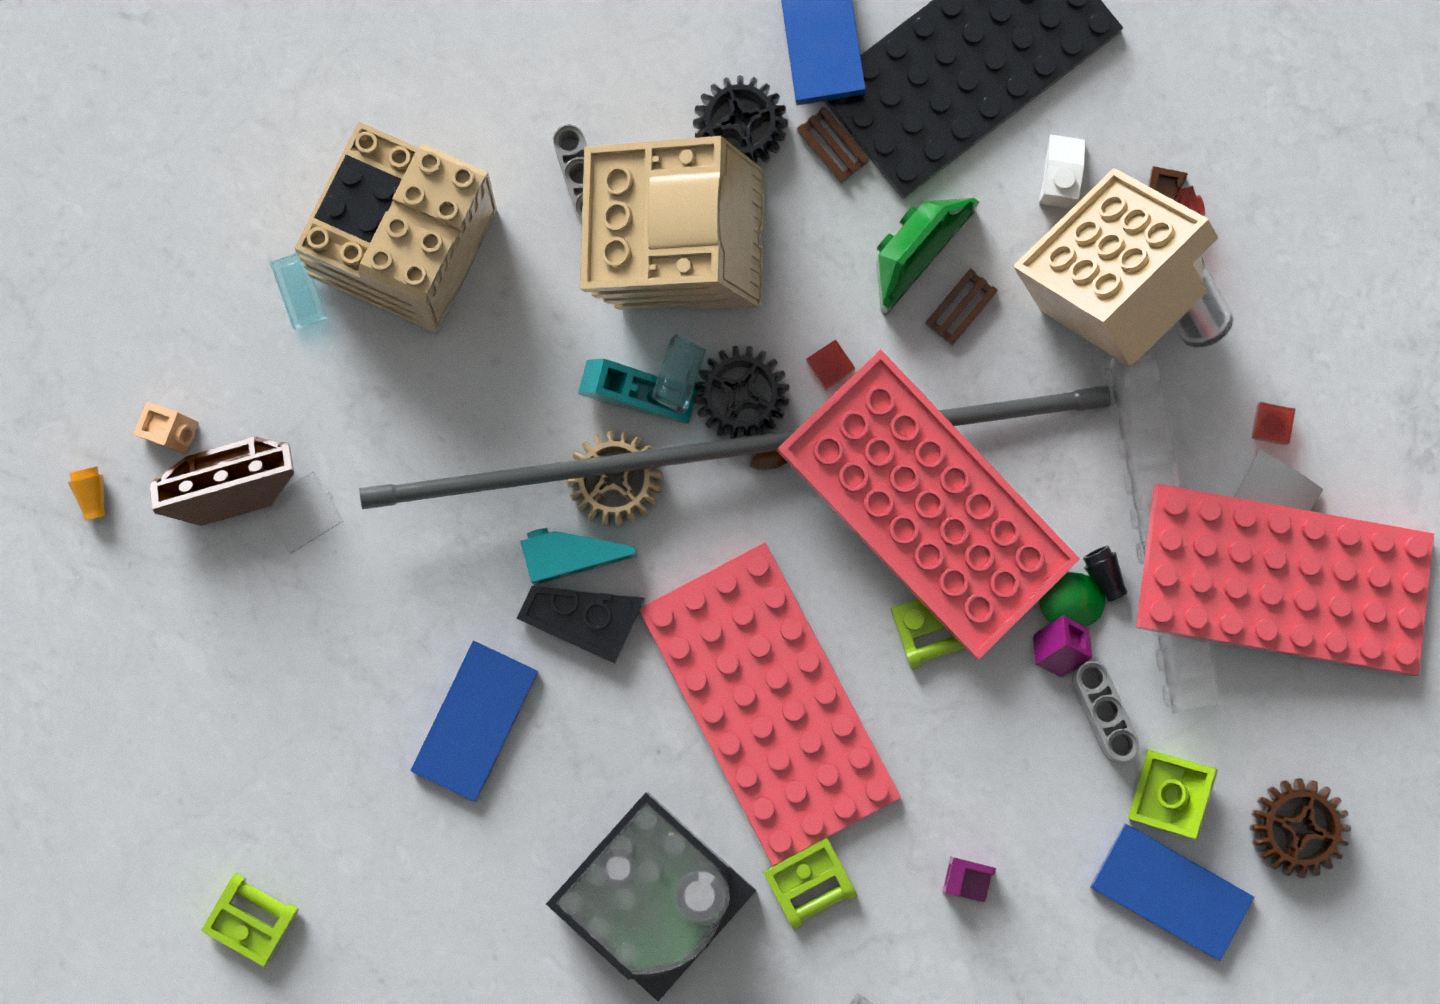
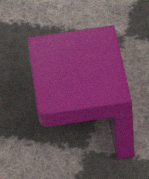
(1062, 646)
(968, 879)

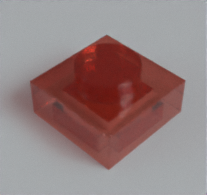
(1189, 199)
(830, 364)
(1273, 423)

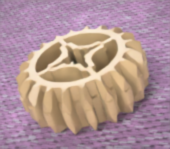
(602, 490)

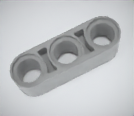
(571, 162)
(1118, 725)

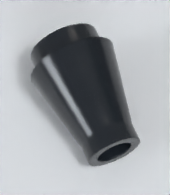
(1105, 571)

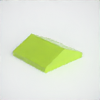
(1173, 794)

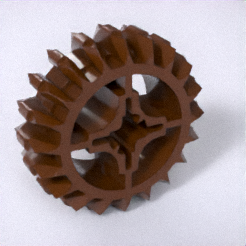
(1296, 843)

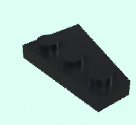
(584, 619)

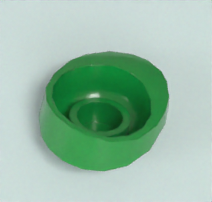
(1075, 598)

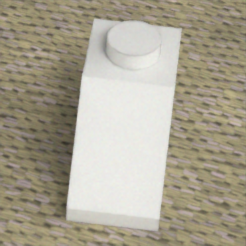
(1062, 172)

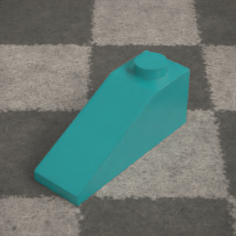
(627, 389)
(563, 554)

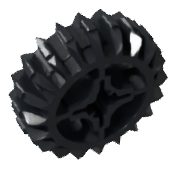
(752, 117)
(728, 385)

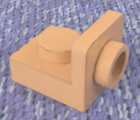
(166, 428)

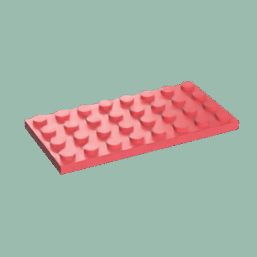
(928, 504)
(1285, 580)
(769, 703)

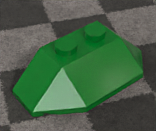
(917, 245)

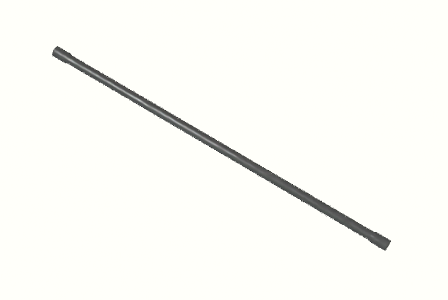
(392, 494)

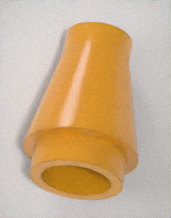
(88, 491)

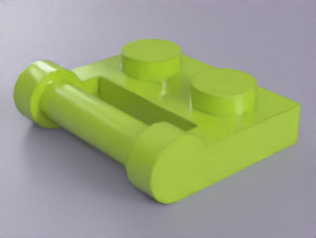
(915, 621)
(804, 872)
(244, 931)

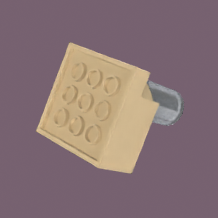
(1128, 271)

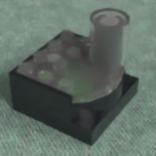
(651, 896)

